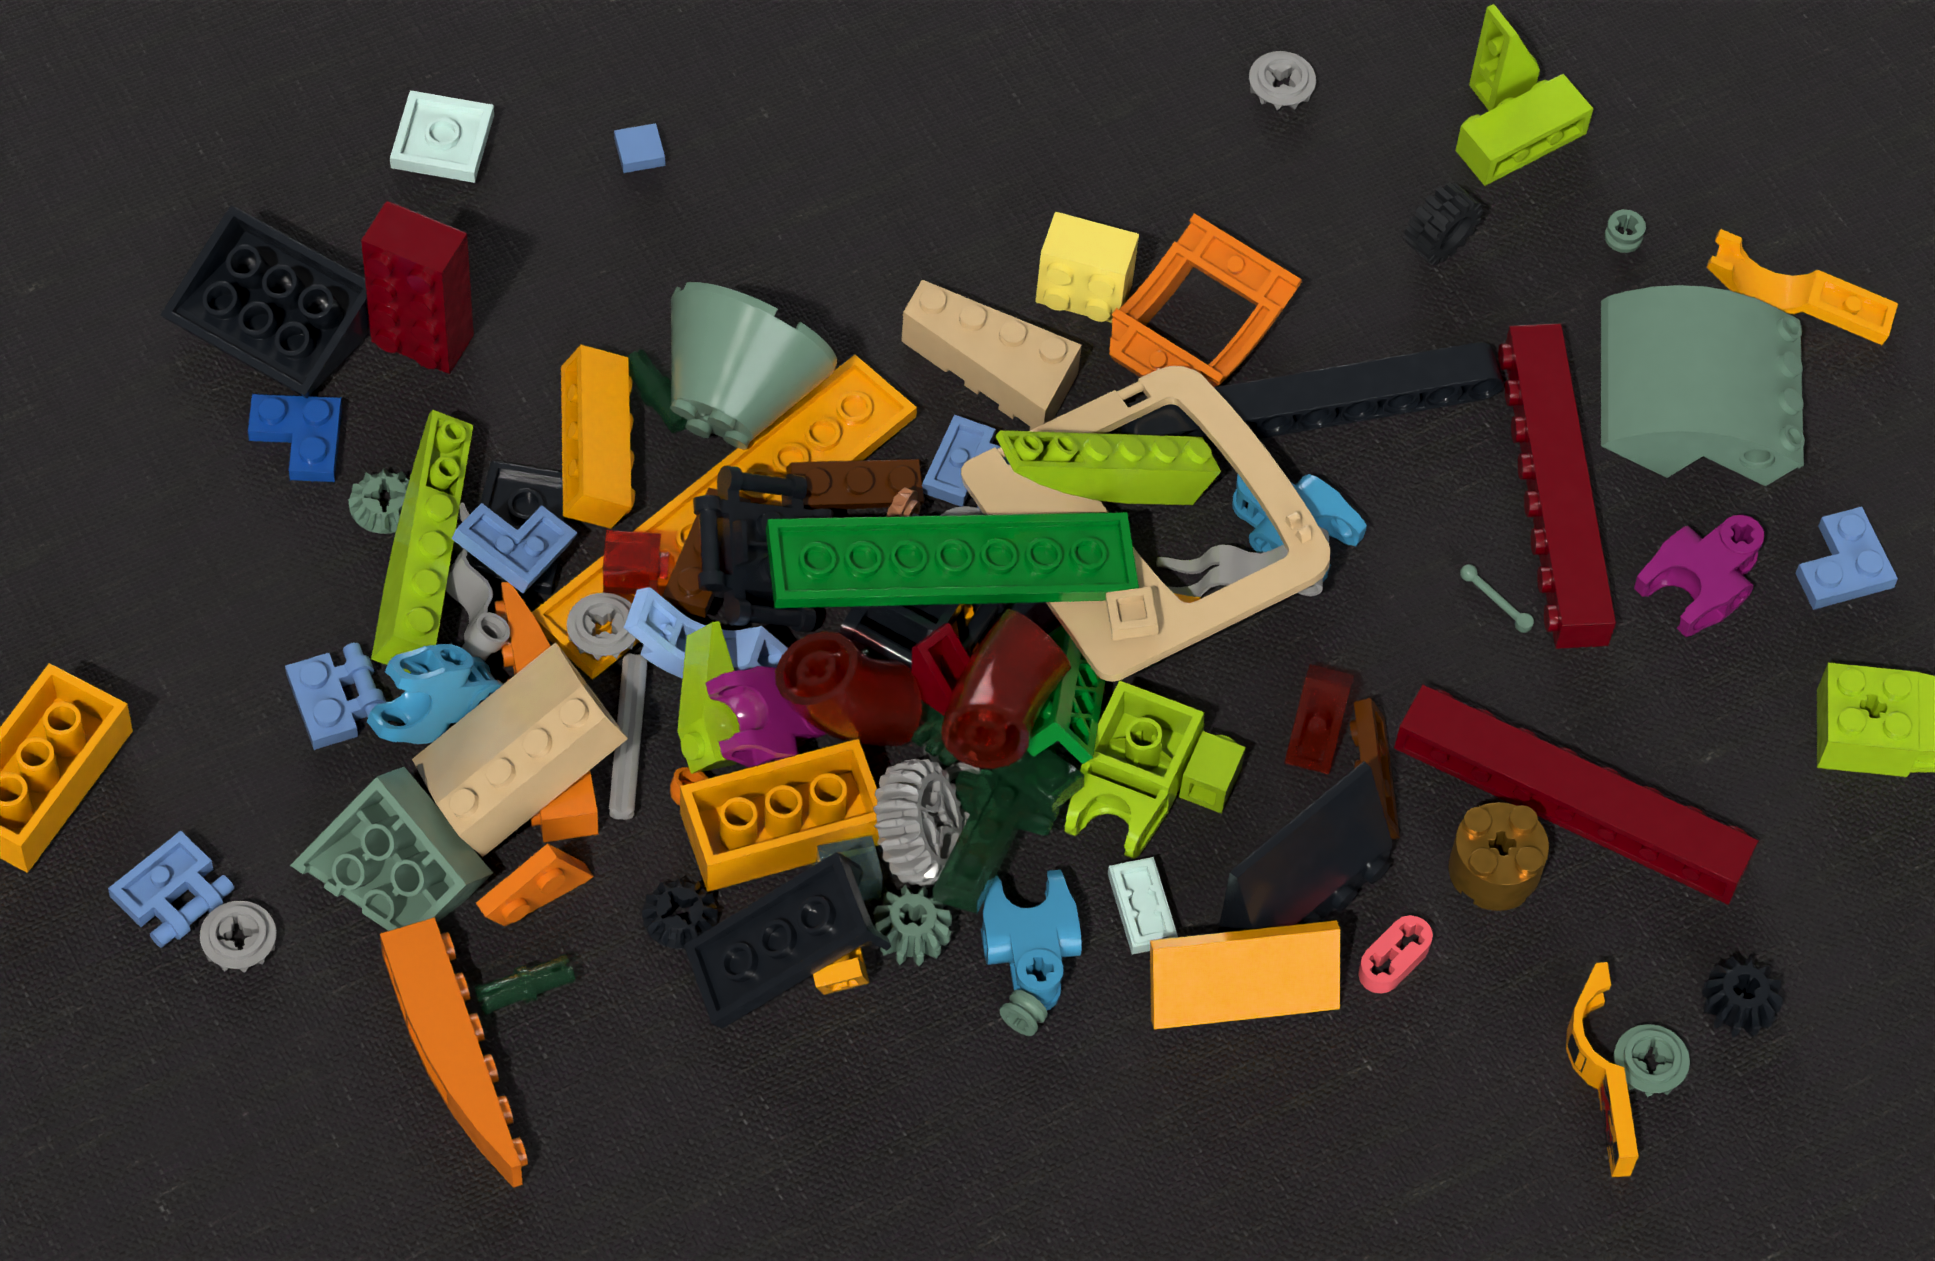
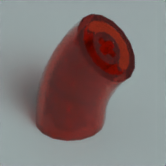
(848, 691)
(1002, 693)

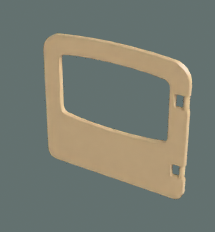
(1180, 624)

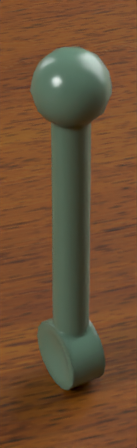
(1523, 621)

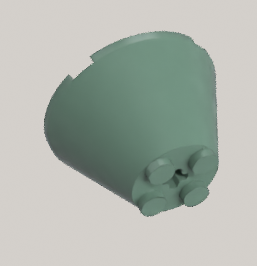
(738, 363)

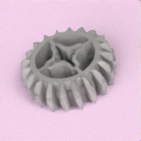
(917, 820)

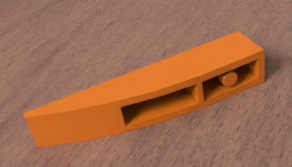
(575, 809)
(449, 1039)

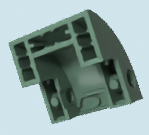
(1701, 378)

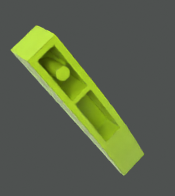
(1114, 465)
(423, 540)

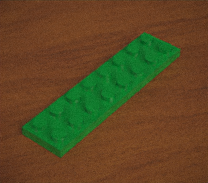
(949, 559)

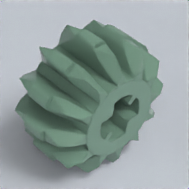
(913, 925)

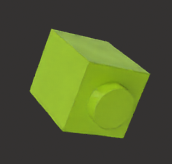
(1212, 771)

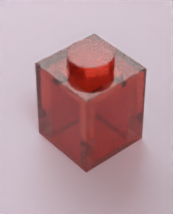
(633, 562)

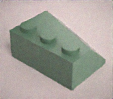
(395, 855)

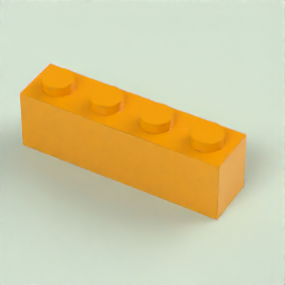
(596, 437)

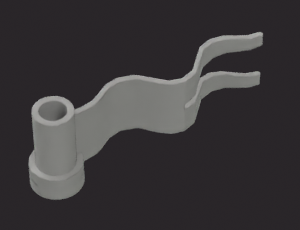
(1233, 566)
(485, 630)

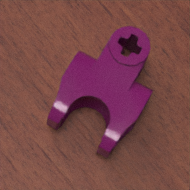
(1707, 569)
(765, 719)

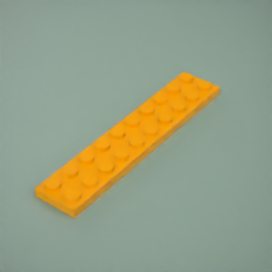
(835, 422)

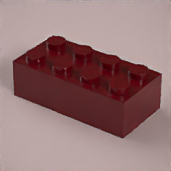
(418, 287)

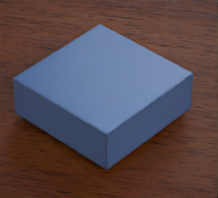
(639, 148)

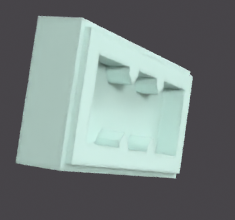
(1141, 903)

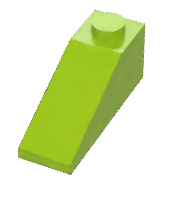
(1501, 62)
(701, 719)

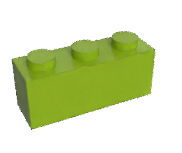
(1523, 129)

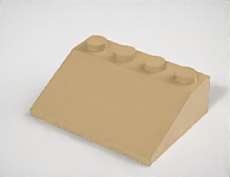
(518, 750)

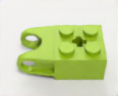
(1875, 720)
(1136, 763)

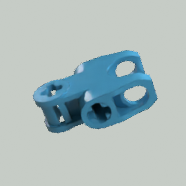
(1321, 499)
(438, 692)
(1033, 937)

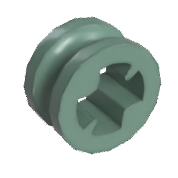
(1622, 242)
(1023, 1012)

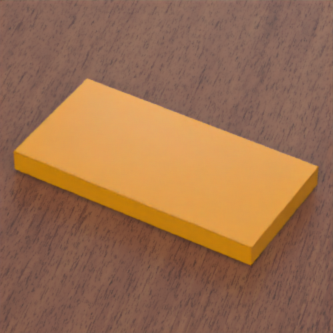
(1245, 974)

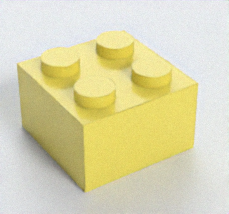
(1086, 267)

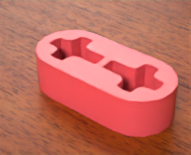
(1388, 947)

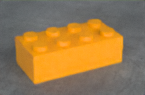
(52, 757)
(778, 813)

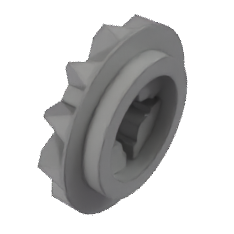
(1279, 66)
(600, 609)
(253, 922)

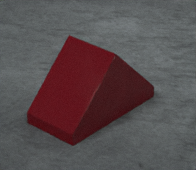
(937, 666)

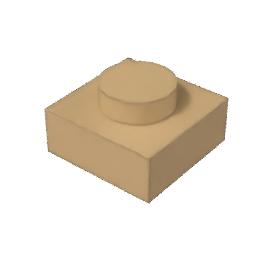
(1131, 613)

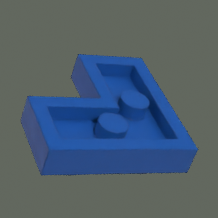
(307, 424)

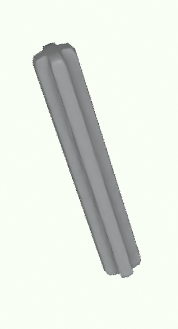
(630, 721)

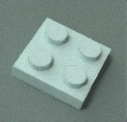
(442, 136)

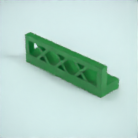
(1062, 708)

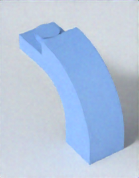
(665, 633)

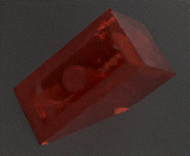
(1319, 719)

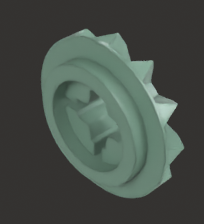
(367, 509)
(1667, 1049)

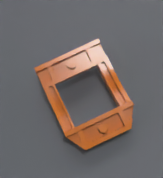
(1224, 261)

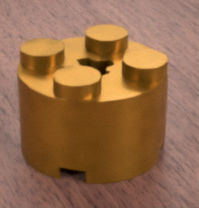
(1498, 855)

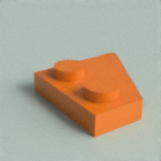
(533, 885)

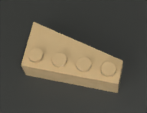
(993, 352)

